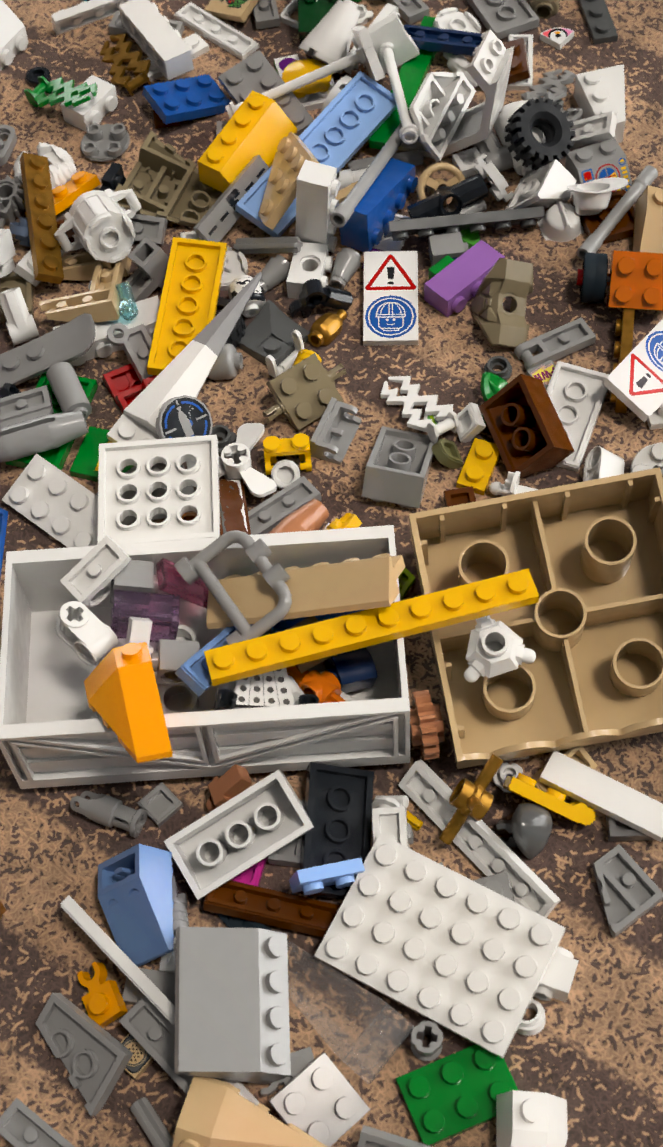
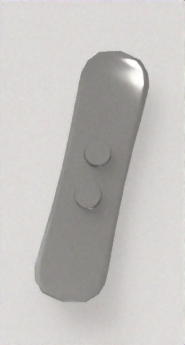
(57, 346)

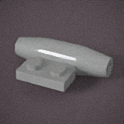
(31, 427)

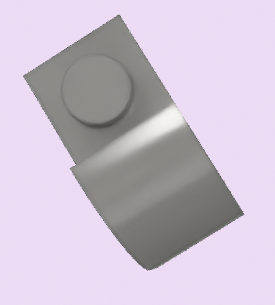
(151, 269)

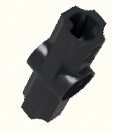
(462, 195)

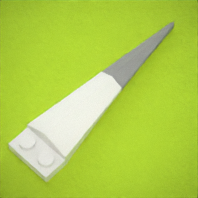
(183, 374)

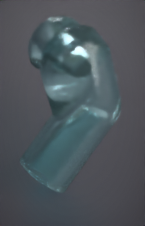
(127, 306)

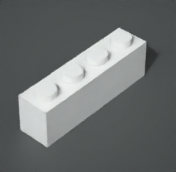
(157, 38)
(315, 203)
(102, 347)

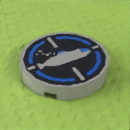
(183, 418)

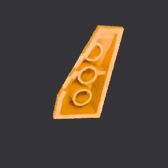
(129, 701)

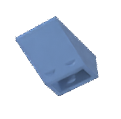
(139, 901)

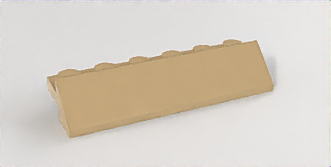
(314, 590)

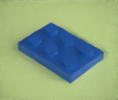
(186, 98)

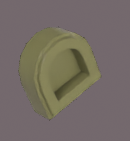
(447, 453)

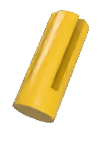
(414, 820)

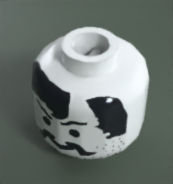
(257, 299)

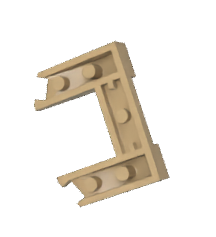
(100, 301)

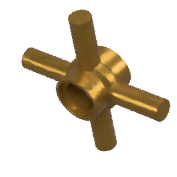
(471, 799)

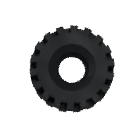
(552, 124)

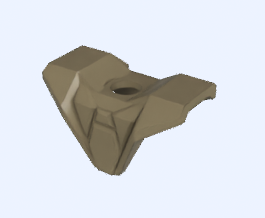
(504, 279)

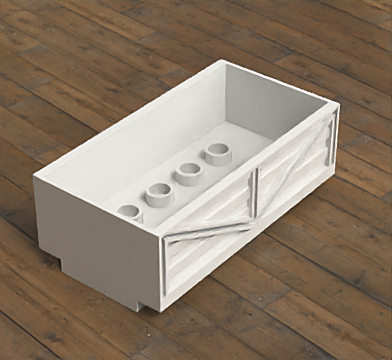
(59, 741)

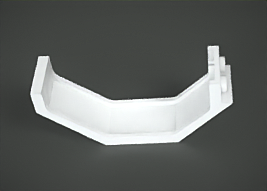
(491, 72)

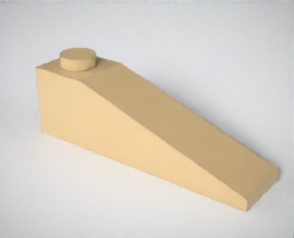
(649, 221)
(221, 1117)

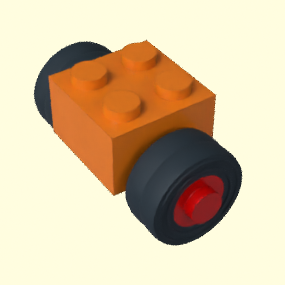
(632, 283)

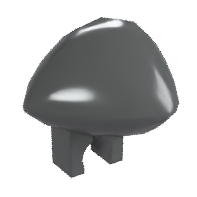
(529, 828)

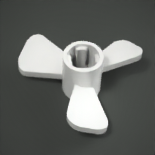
(236, 461)

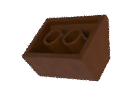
(526, 427)

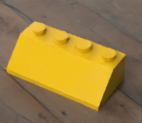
(250, 132)

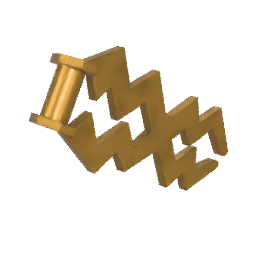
(139, 67)

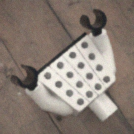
(262, 690)

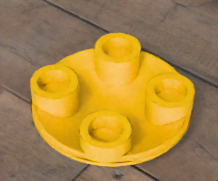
(302, 67)

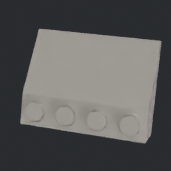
(232, 1004)

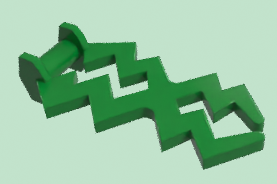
(71, 95)

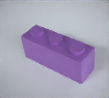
(460, 279)

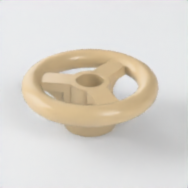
(432, 184)

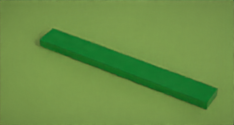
(411, 77)

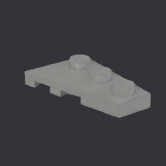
(85, 1048)

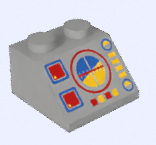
(597, 162)

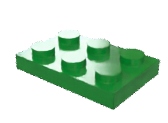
(455, 1093)

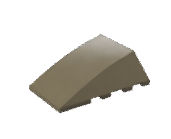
(168, 185)

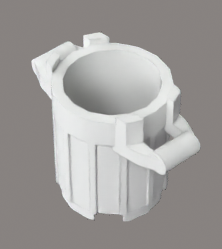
(100, 224)

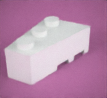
(603, 92)

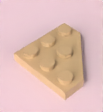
(282, 179)

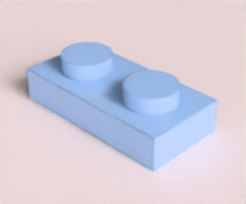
(314, 879)

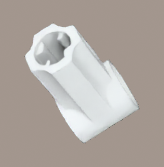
(19, 321)

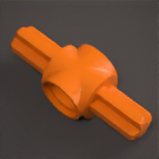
(323, 684)

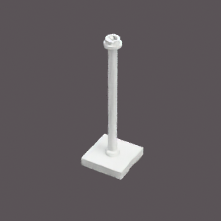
(394, 49)
(364, 54)

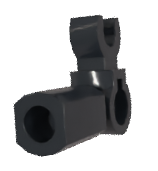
(316, 294)

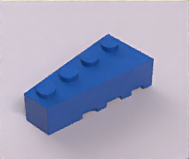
(379, 206)

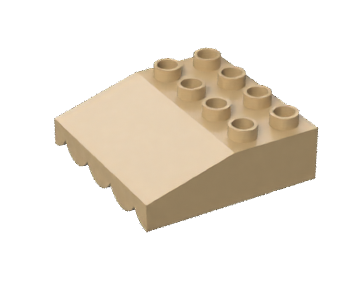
(595, 624)

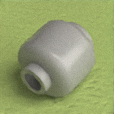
(227, 364)

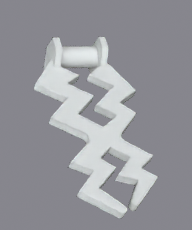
(443, 412)

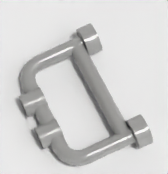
(258, 553)

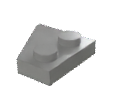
(624, 889)

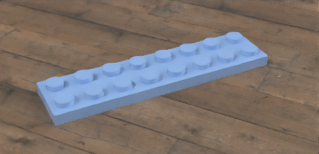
(331, 138)

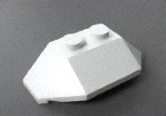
(440, 109)

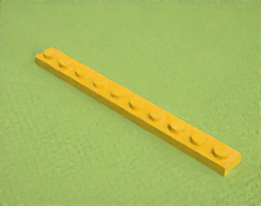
(370, 627)

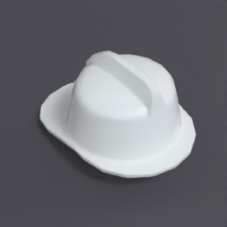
(595, 195)
(561, 223)

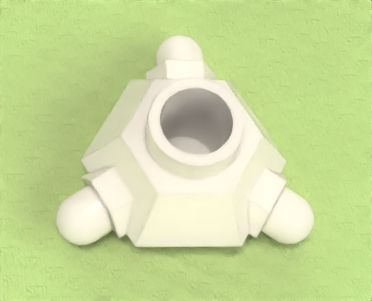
(494, 650)

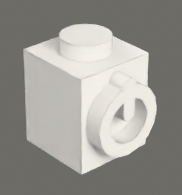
(558, 976)

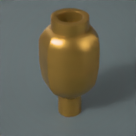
(327, 328)

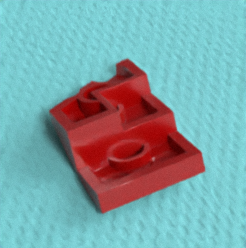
(125, 385)

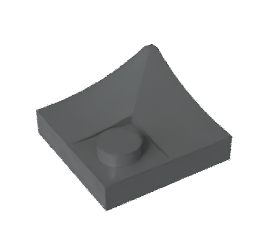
(271, 335)

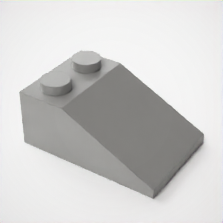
(398, 467)

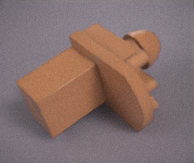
(227, 786)

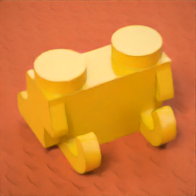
(287, 446)

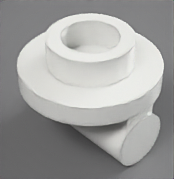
(384, 801)

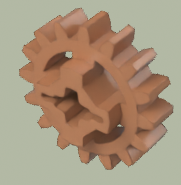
(426, 725)

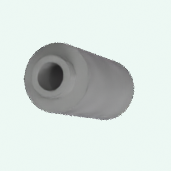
(68, 389)

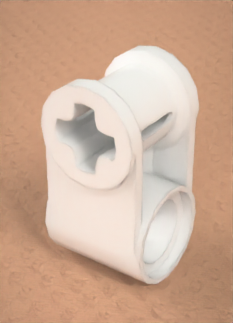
(86, 634)

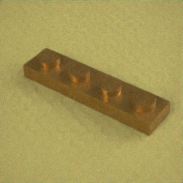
(622, 348)

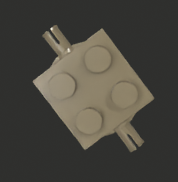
(303, 392)

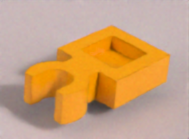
(104, 1000)

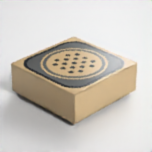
(140, 1059)

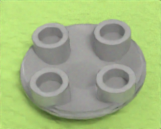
(104, 141)

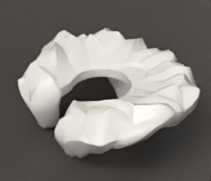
(61, 168)

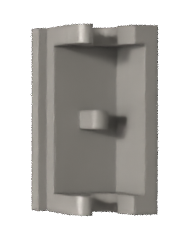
(335, 432)

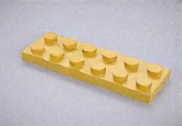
(187, 298)

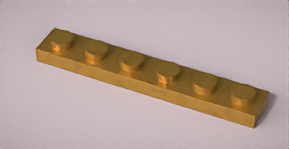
(41, 218)

